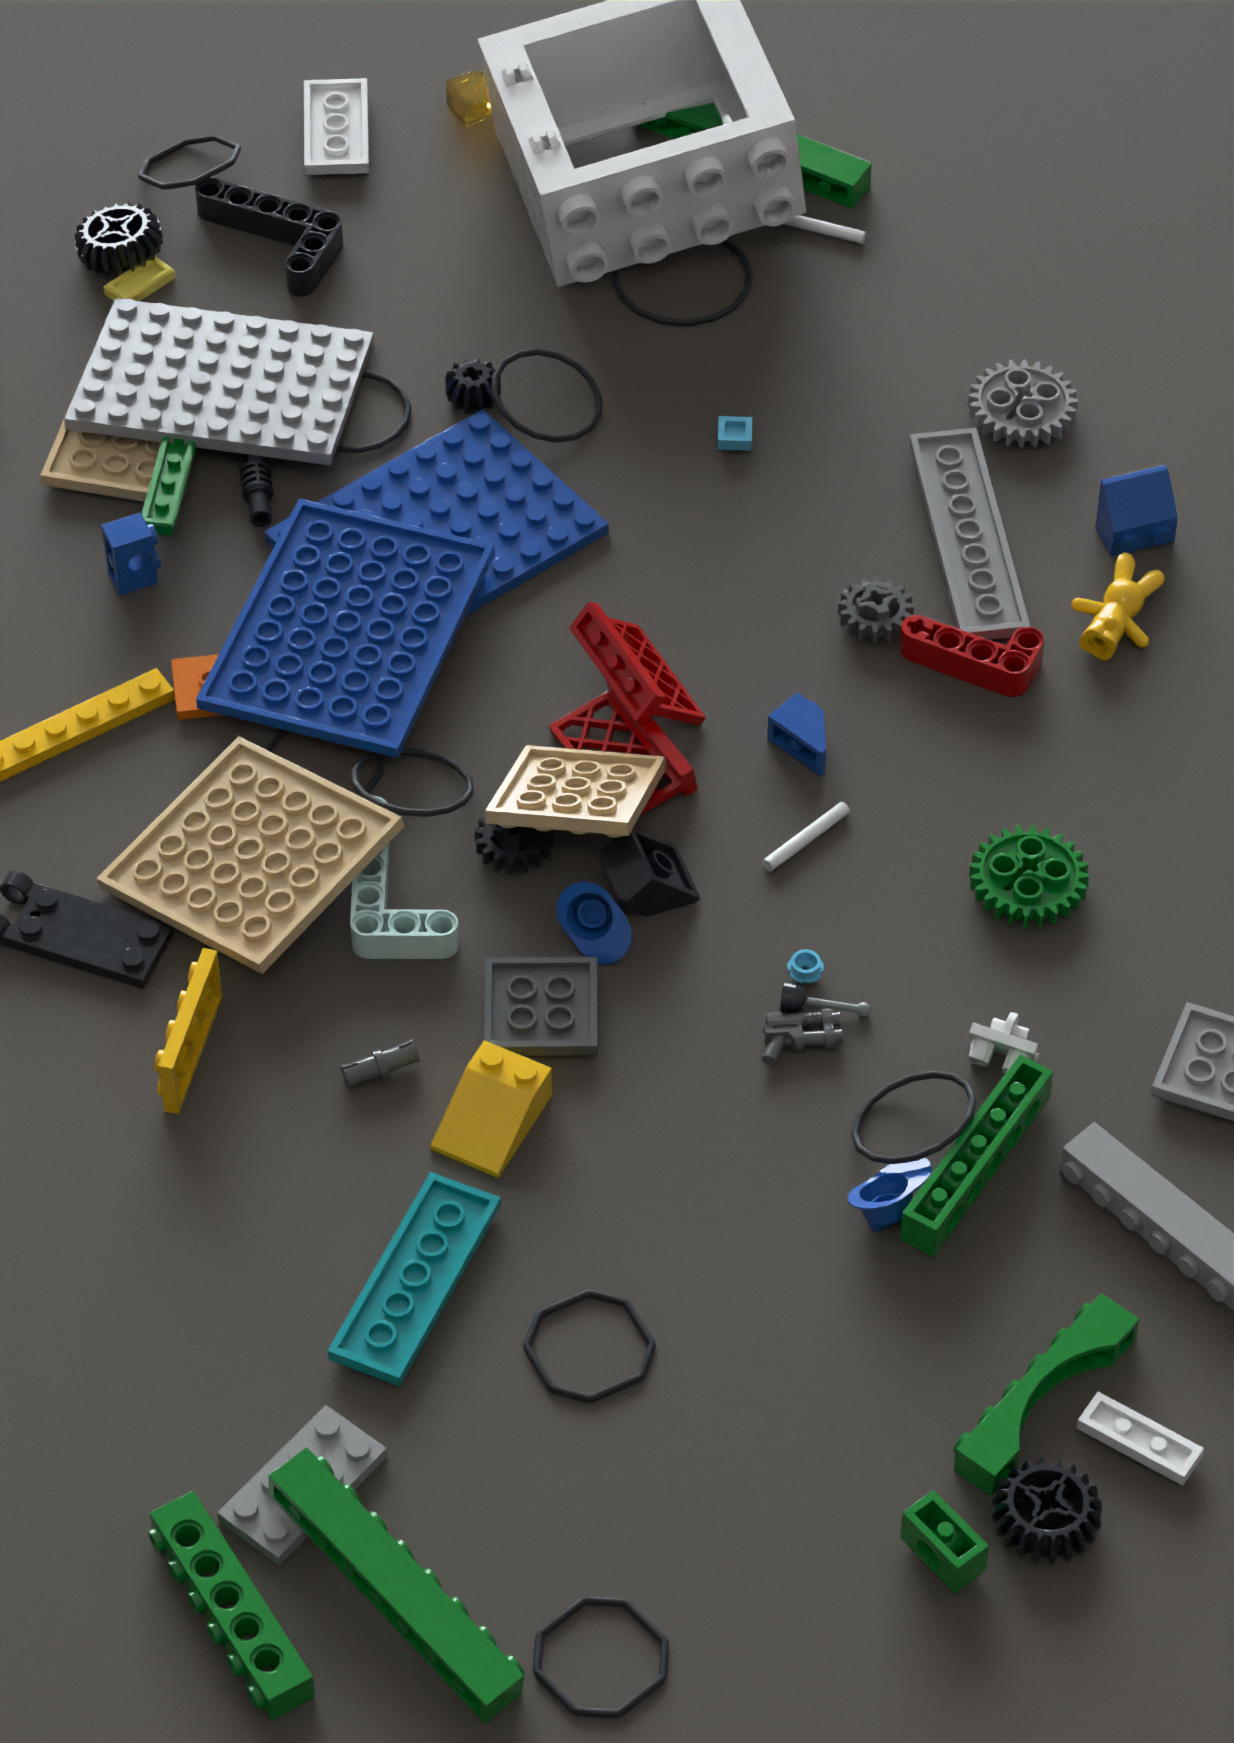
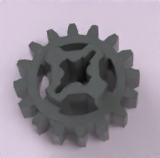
(874, 609)

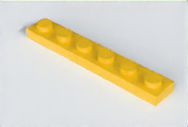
(83, 722)

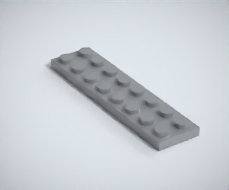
(968, 533)

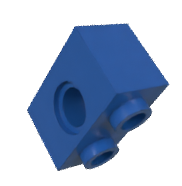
(131, 553)

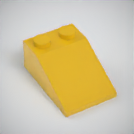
(493, 1108)

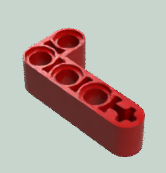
(974, 658)

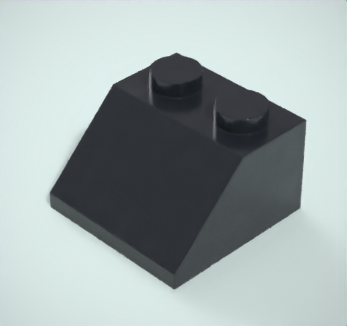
(647, 873)

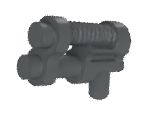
(787, 1031)

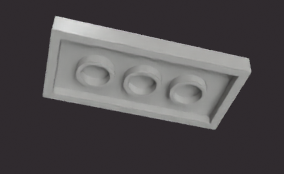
(261, 1520)

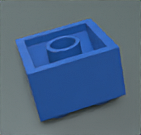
(1136, 511)

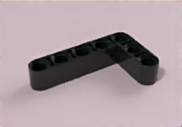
(310, 229)

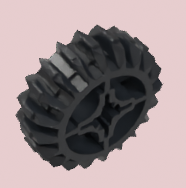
(118, 238)
(1056, 1530)

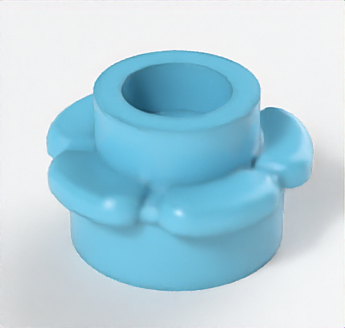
(805, 960)

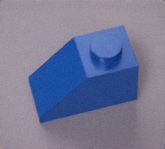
(800, 731)

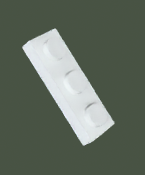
(1140, 1438)

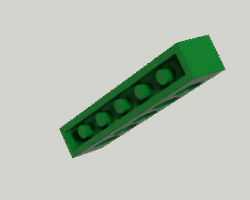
(976, 1156)
(188, 1521)

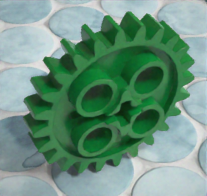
(1028, 876)

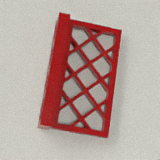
(633, 667)
(649, 736)

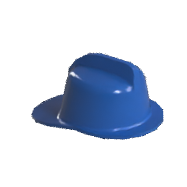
(594, 922)
(889, 1192)

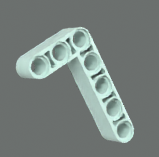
(396, 932)

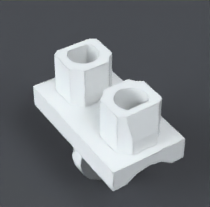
(1003, 1038)

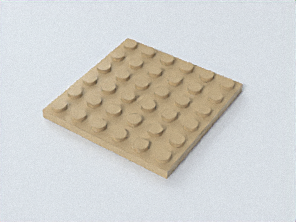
(250, 854)

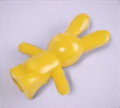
(1121, 603)

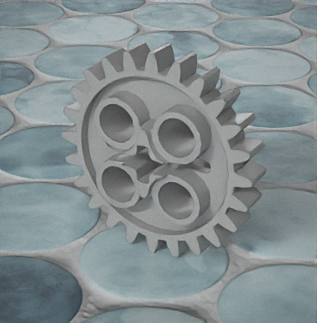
(1022, 403)

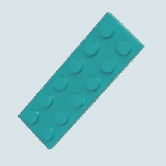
(414, 1279)

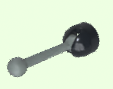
(795, 999)

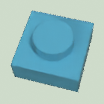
(734, 433)

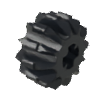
(471, 385)

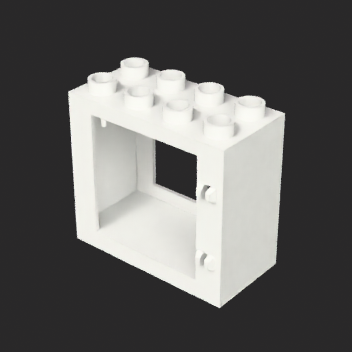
(588, 79)

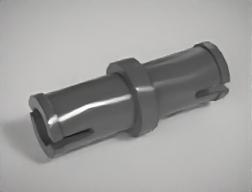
(380, 1063)

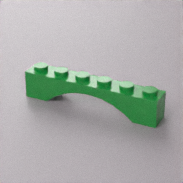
(1092, 1342)

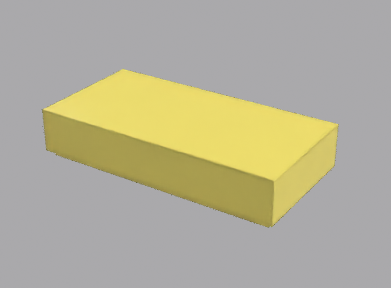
(141, 282)

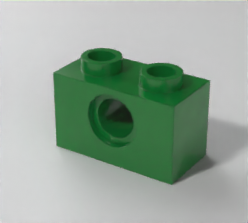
(944, 1541)

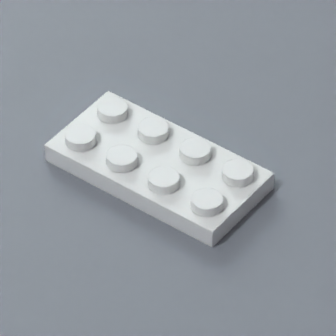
(336, 126)

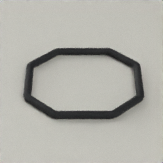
(165, 186)
(610, 1389)
(600, 1712)

